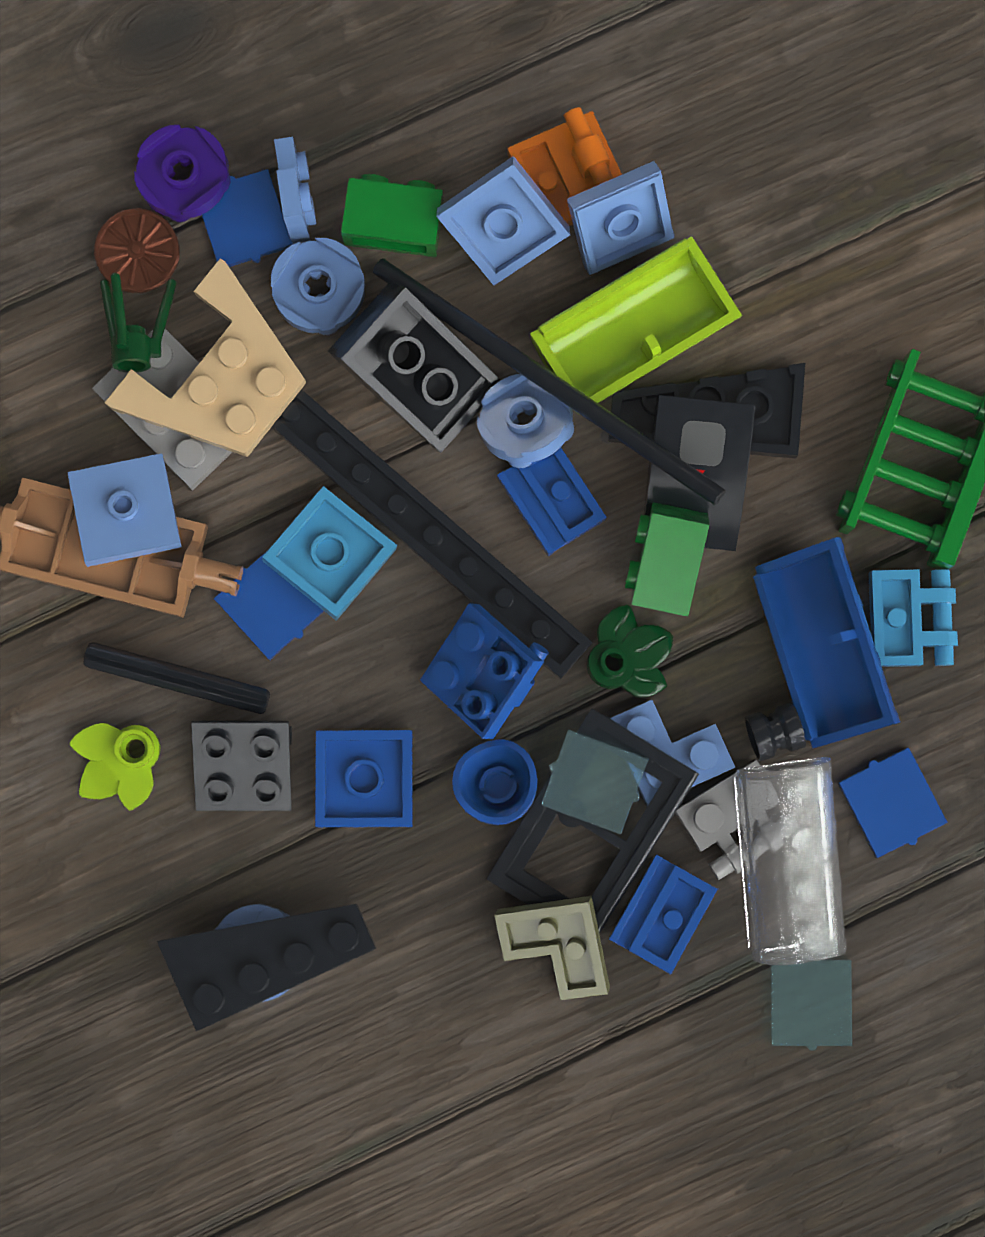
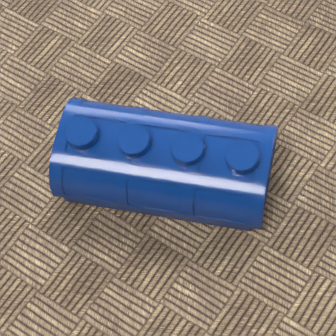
(824, 643)

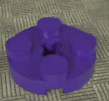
(187, 197)

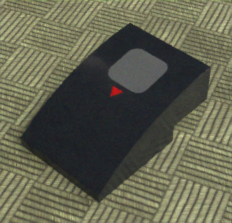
(717, 443)

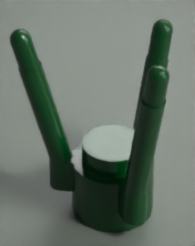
(129, 343)

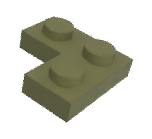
(564, 931)

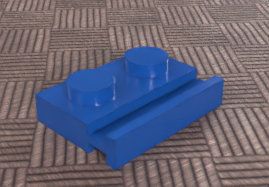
(552, 500)
(663, 914)

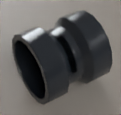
(779, 730)

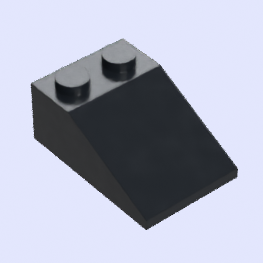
(414, 365)

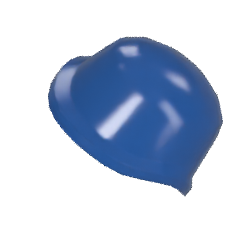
(495, 782)

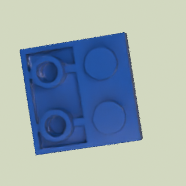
(483, 671)

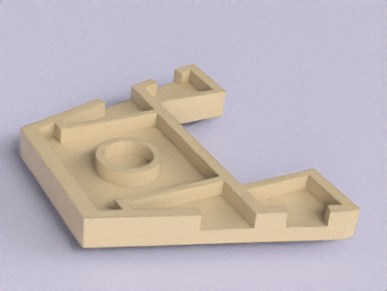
(234, 388)

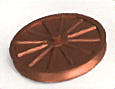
(139, 248)

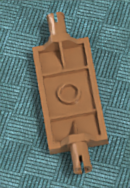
(45, 546)

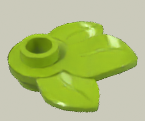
(111, 765)

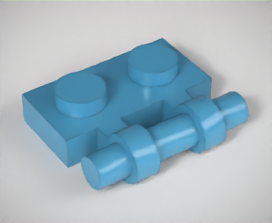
(898, 619)

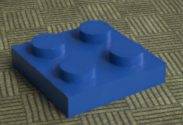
(364, 778)

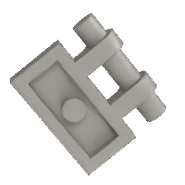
(711, 820)

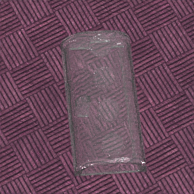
(790, 862)

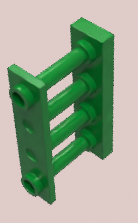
(957, 496)

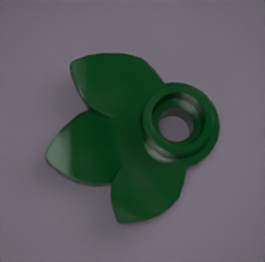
(636, 651)

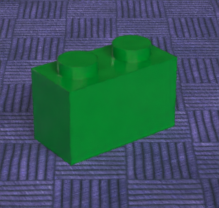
(392, 215)
(668, 559)

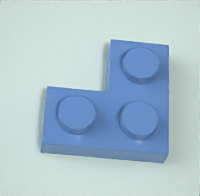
(294, 195)
(700, 751)

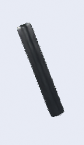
(176, 678)

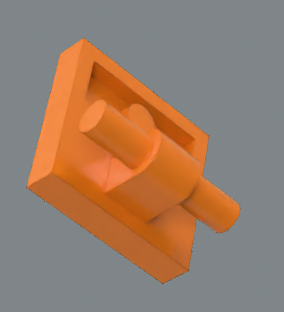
(567, 159)

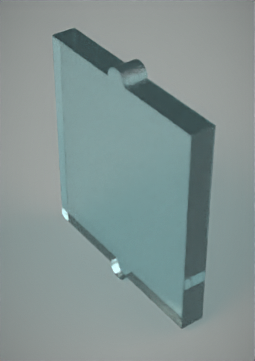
(594, 781)
(812, 1004)

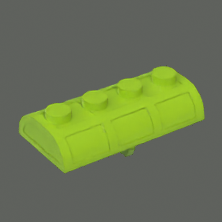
(636, 322)

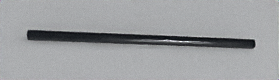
(554, 385)

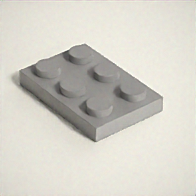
(186, 456)

